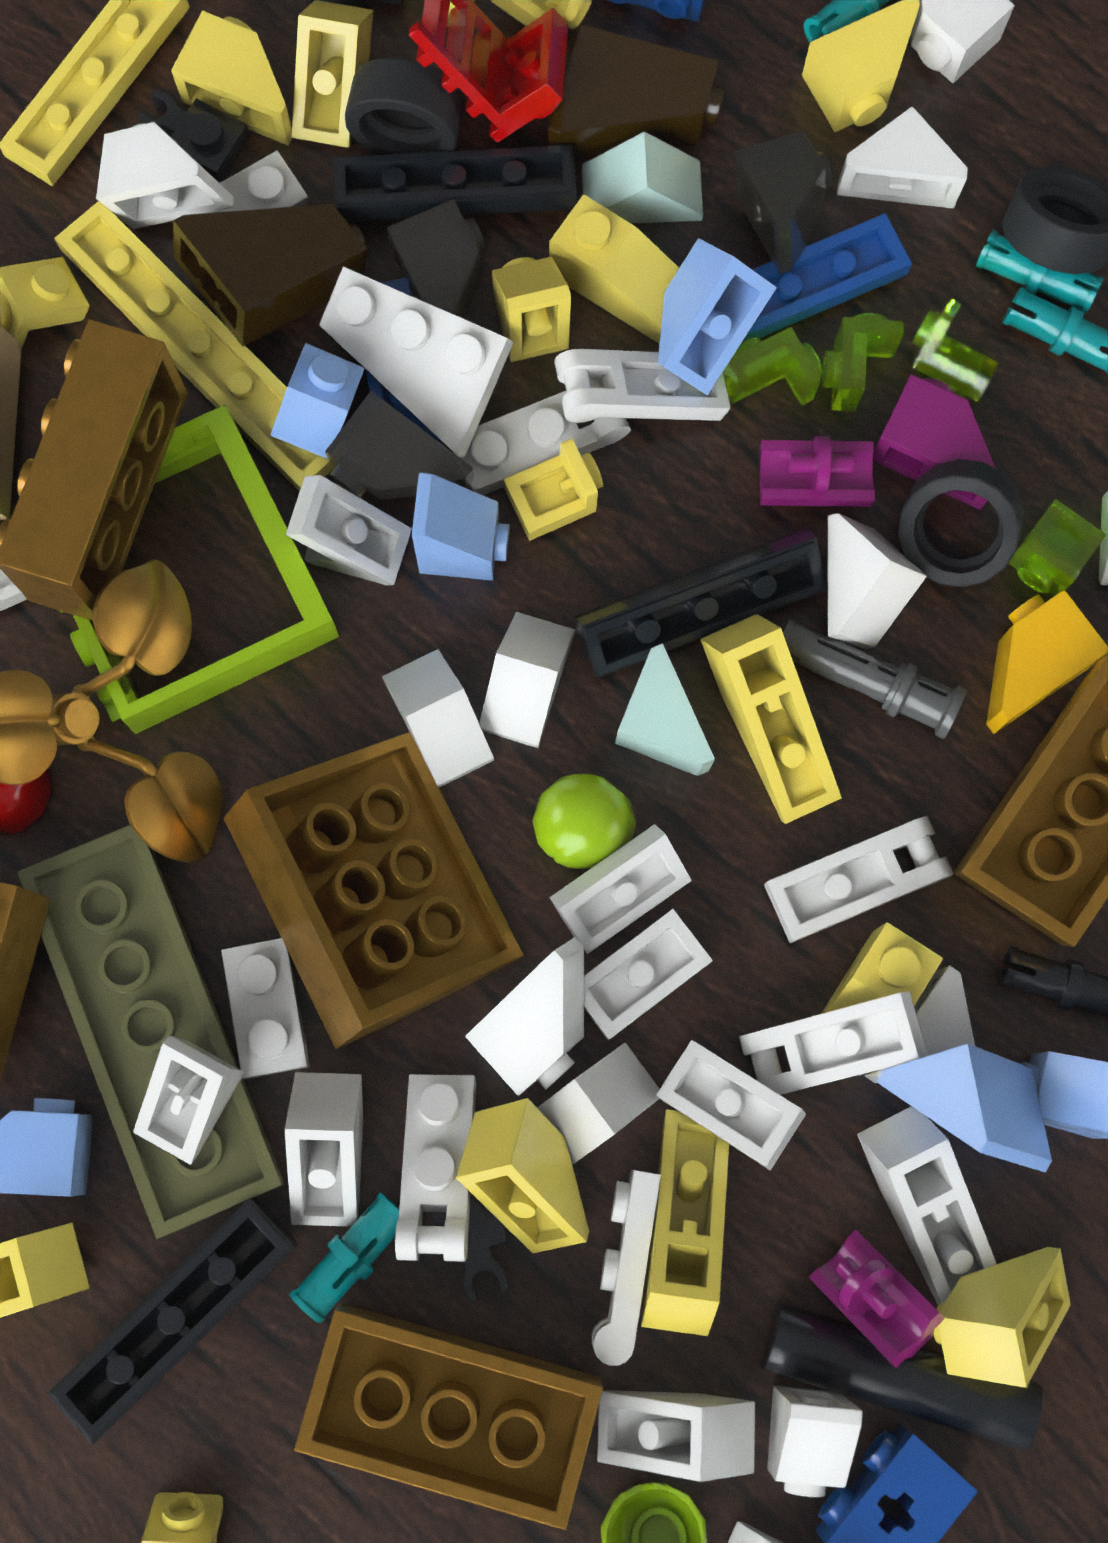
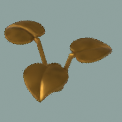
(150, 624)

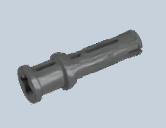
(898, 688)

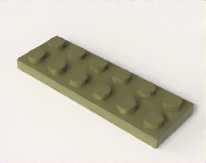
(130, 988)

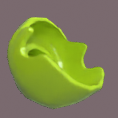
(583, 820)
(653, 1515)

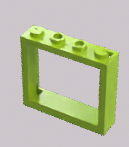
(189, 446)

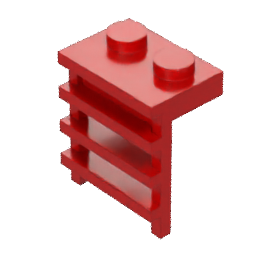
(507, 77)

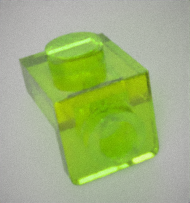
(950, 360)
(767, 361)
(846, 366)
(1056, 550)

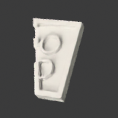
(419, 353)

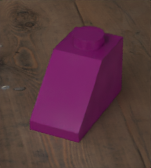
(931, 429)

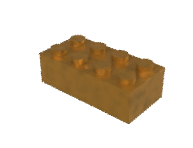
(92, 468)
(1049, 834)
(450, 1415)

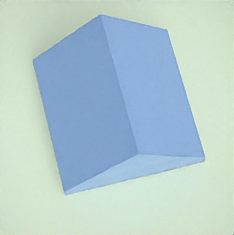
(978, 1100)

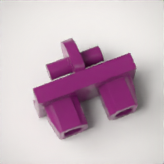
(816, 473)
(877, 1299)

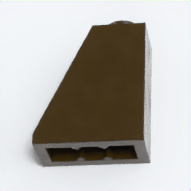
(629, 88)
(267, 263)

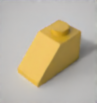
(1040, 655)

